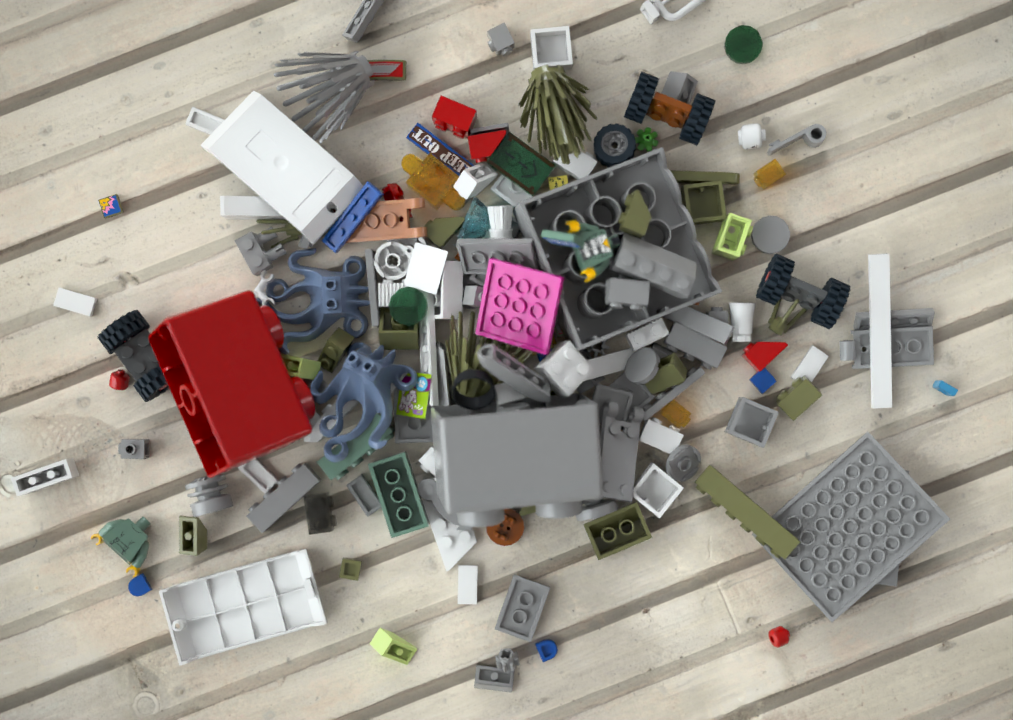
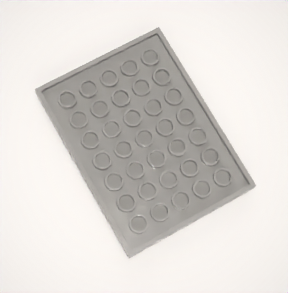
(854, 526)

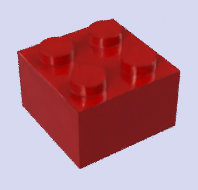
(454, 117)

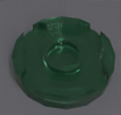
(743, 44)
(408, 306)

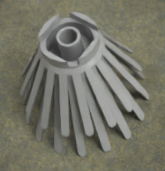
(346, 76)

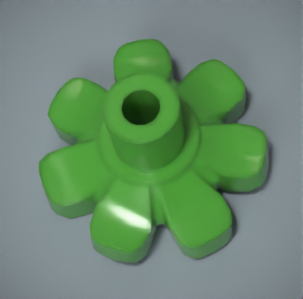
(646, 143)

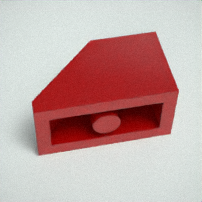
(484, 144)
(762, 353)

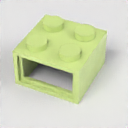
(734, 240)

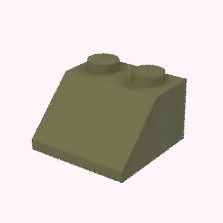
(395, 335)

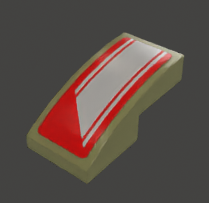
(388, 70)

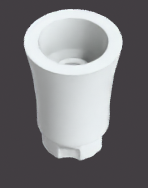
(742, 321)

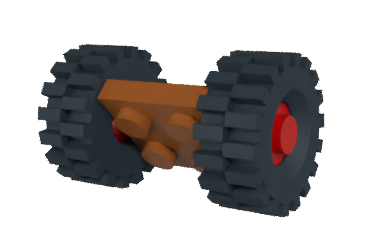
(669, 109)

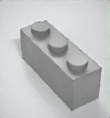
(694, 346)

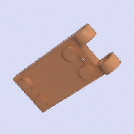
(385, 224)

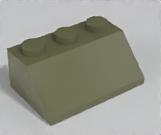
(617, 531)

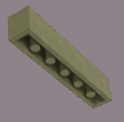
(746, 511)

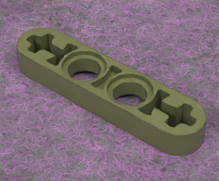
(727, 178)

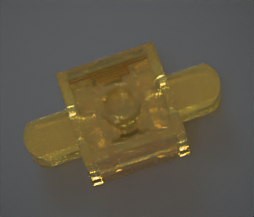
(432, 181)

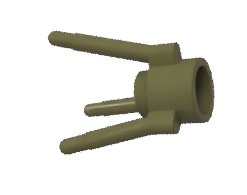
(289, 228)
(779, 324)

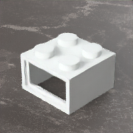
(551, 47)
(564, 368)
(656, 490)

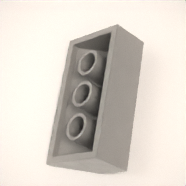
(654, 264)

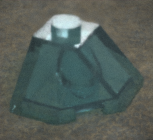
(476, 221)

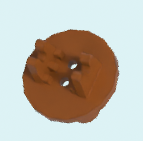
(505, 537)

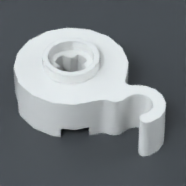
(396, 249)

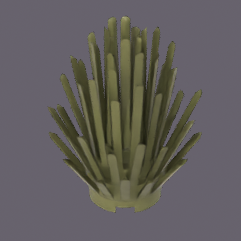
(556, 111)

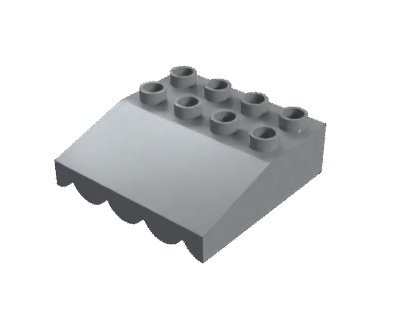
(599, 202)

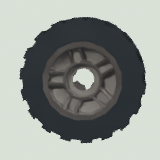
(605, 140)

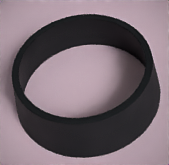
(473, 402)

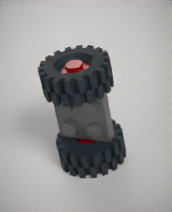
(825, 302)
(130, 343)

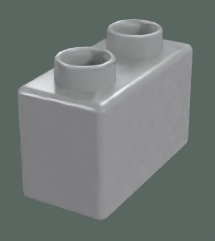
(517, 458)

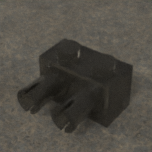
(319, 513)

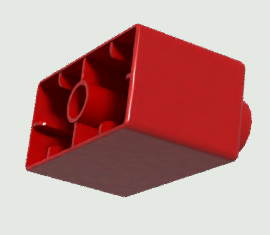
(232, 381)

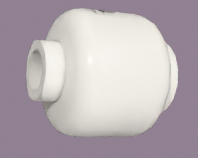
(751, 136)

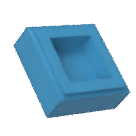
(944, 388)

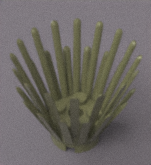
(463, 354)

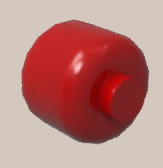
(119, 380)
(779, 636)

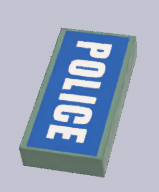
(563, 239)

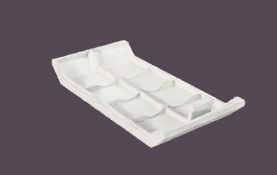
(283, 166)
(242, 606)

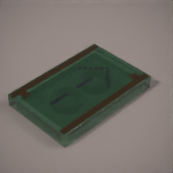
(521, 164)

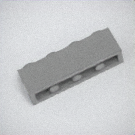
(284, 497)

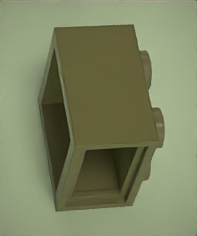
(704, 202)

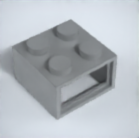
(751, 422)

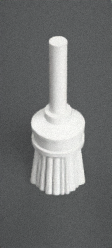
(500, 222)

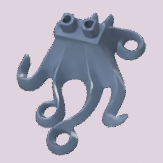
(331, 296)
(365, 379)

